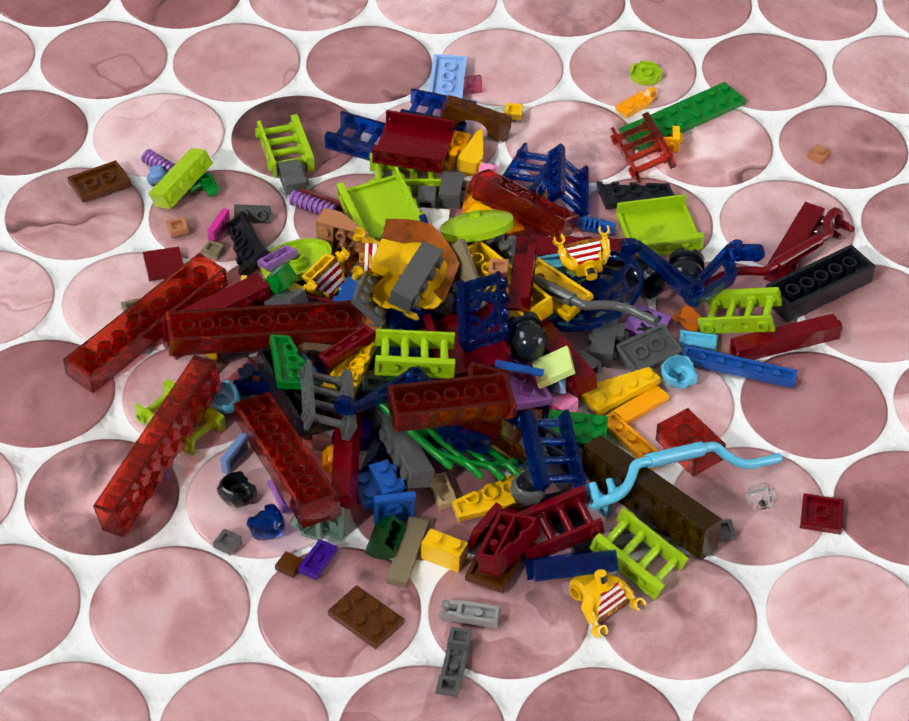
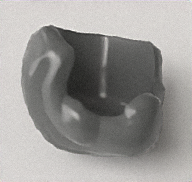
(523, 490)

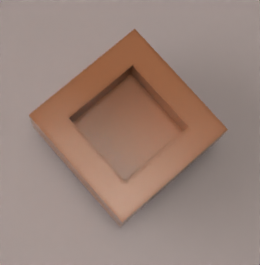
(819, 154)
(177, 227)
(499, 265)

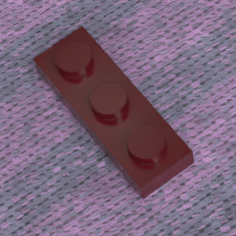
(347, 346)

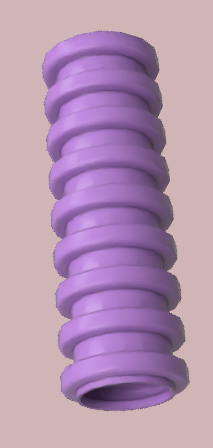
(151, 159)
(310, 203)

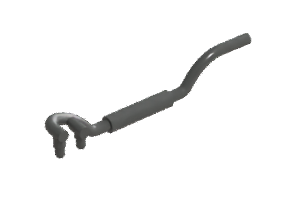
(508, 248)

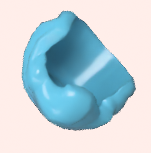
(679, 372)
(224, 400)

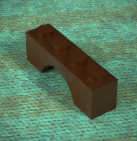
(460, 110)

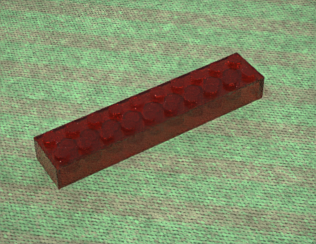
(140, 324)
(250, 327)
(158, 446)
(287, 460)

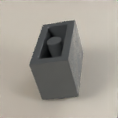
(452, 189)

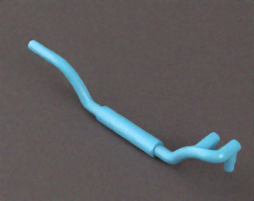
(670, 456)

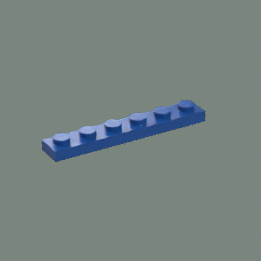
(741, 366)

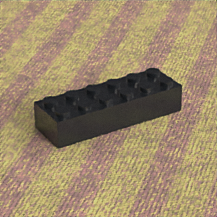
(822, 282)
(291, 399)

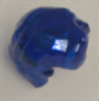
(267, 523)

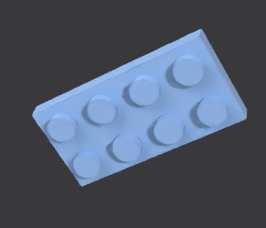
(448, 75)

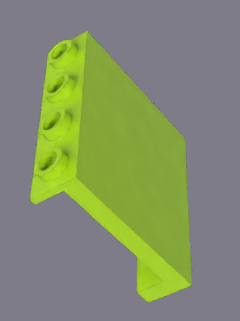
(378, 200)
(660, 224)

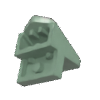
(332, 528)

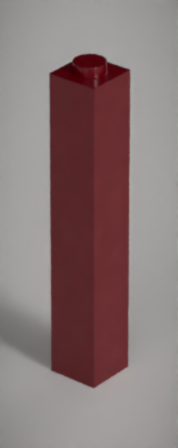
(786, 338)
(346, 466)

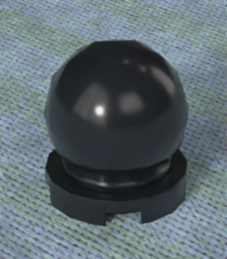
(688, 262)
(652, 280)
(527, 336)

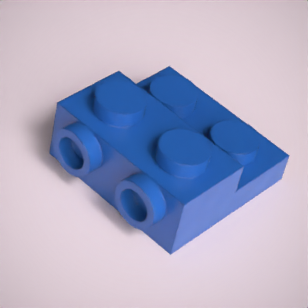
(379, 480)

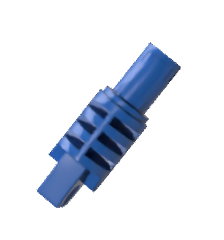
(591, 224)

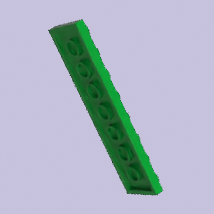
(690, 112)

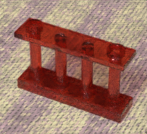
(654, 135)

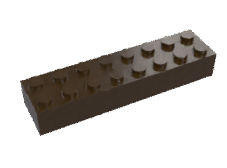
(654, 499)

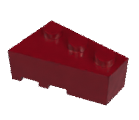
(506, 541)

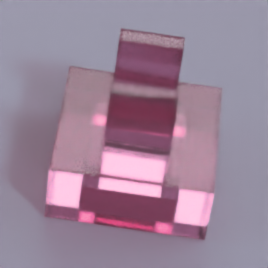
(472, 84)

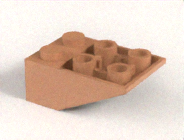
(337, 230)

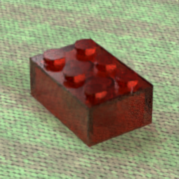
(687, 429)

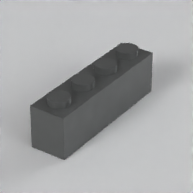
(416, 276)

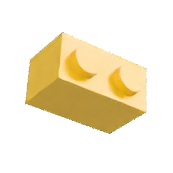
(444, 550)

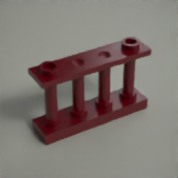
(558, 507)

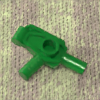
(206, 183)

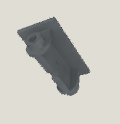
(254, 213)

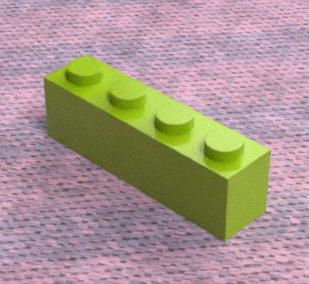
(180, 178)

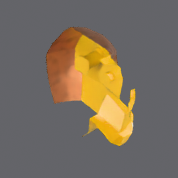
(396, 249)

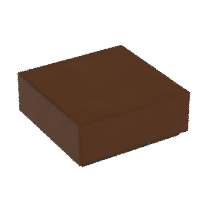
(288, 564)

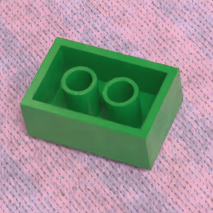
(585, 426)

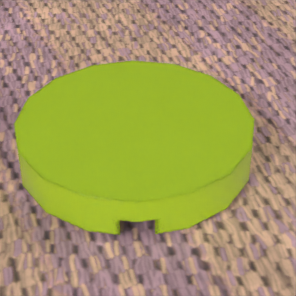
(646, 73)

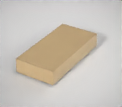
(442, 491)

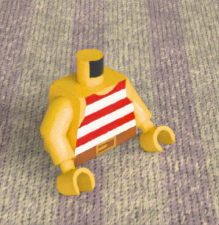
(367, 247)
(585, 256)
(326, 275)
(604, 597)

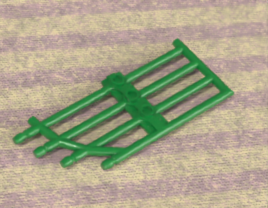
(456, 457)

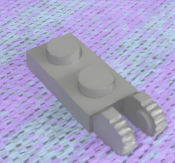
(470, 613)

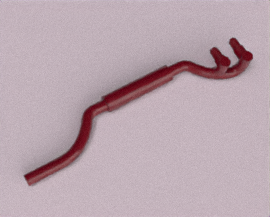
(799, 251)

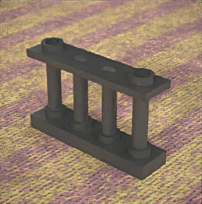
(344, 386)

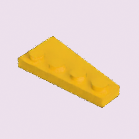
(356, 363)
(619, 389)
(479, 503)

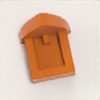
(687, 317)

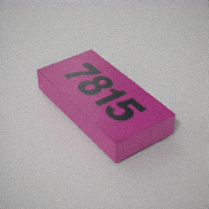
(218, 225)

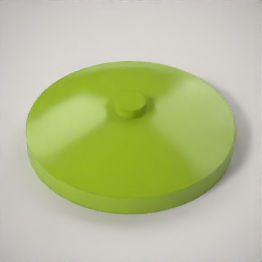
(477, 225)
(308, 251)

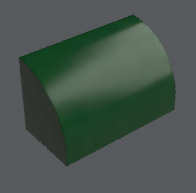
(385, 538)

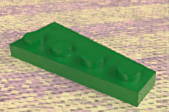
(286, 362)

